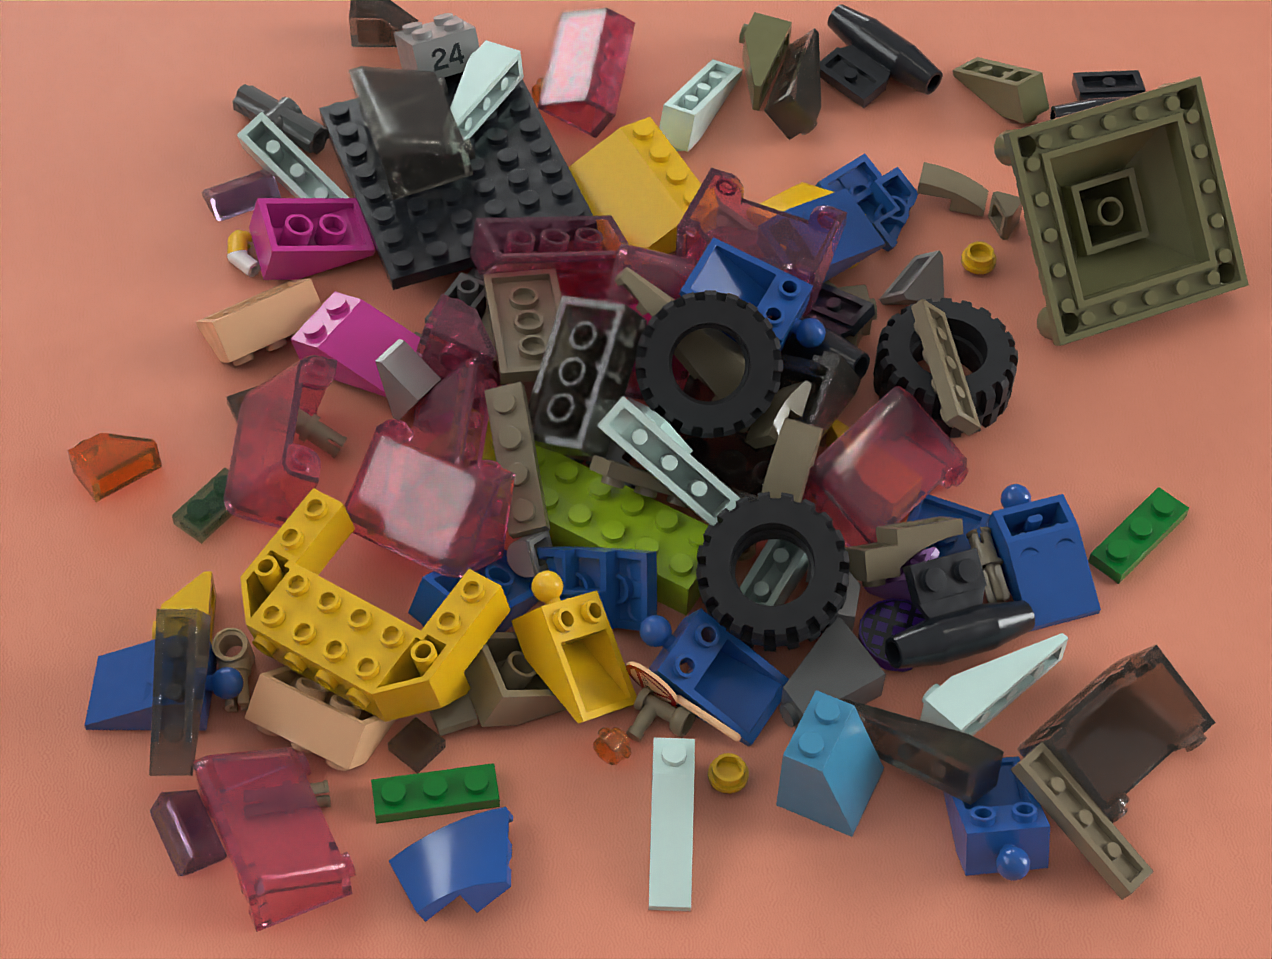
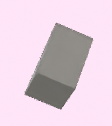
(404, 377)

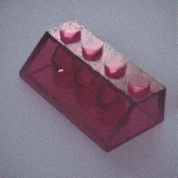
(587, 68)
(546, 243)

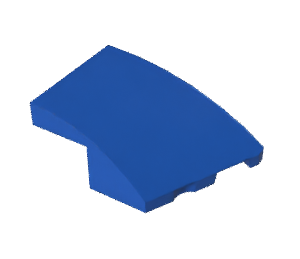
(882, 198)
(621, 576)
(457, 860)

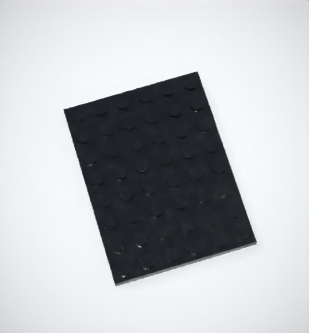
(432, 231)

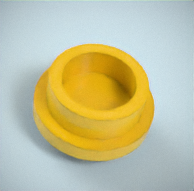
(979, 258)
(728, 773)

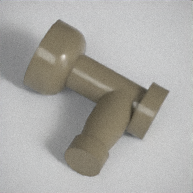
(650, 706)

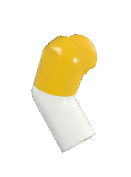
(237, 253)

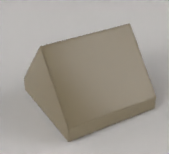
(1004, 213)

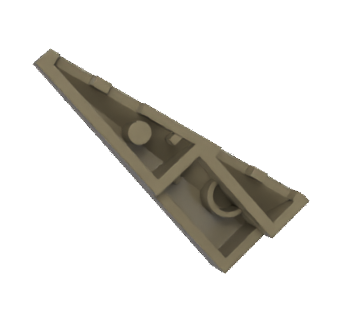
(703, 353)

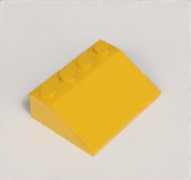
(639, 183)

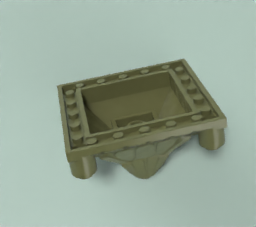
(1125, 210)

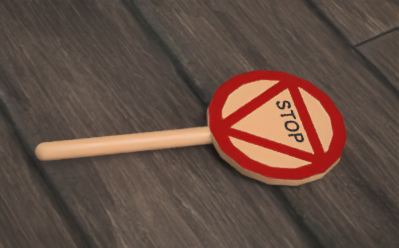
(646, 678)

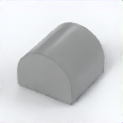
(523, 554)

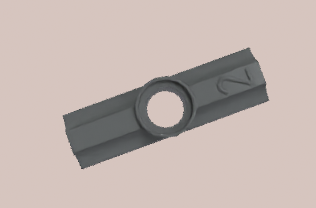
(285, 115)

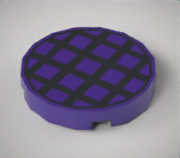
(883, 621)

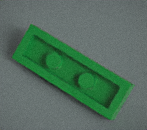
(1138, 535)
(435, 793)

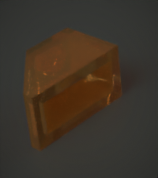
(112, 462)

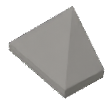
(918, 281)

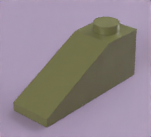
(764, 48)
(1006, 88)

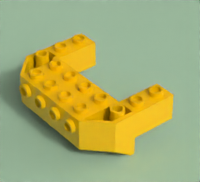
(351, 643)

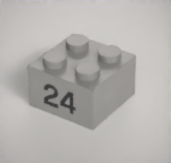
(437, 45)

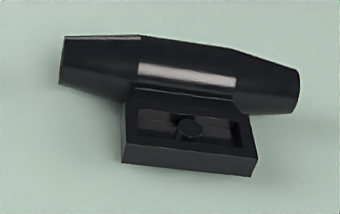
(872, 58)
(1098, 89)
(841, 316)
(956, 620)

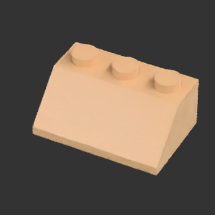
(260, 321)
(315, 719)

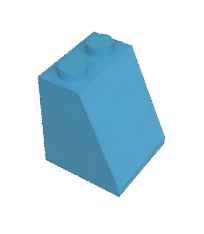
(829, 766)

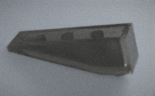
(797, 90)
(178, 689)
(933, 752)

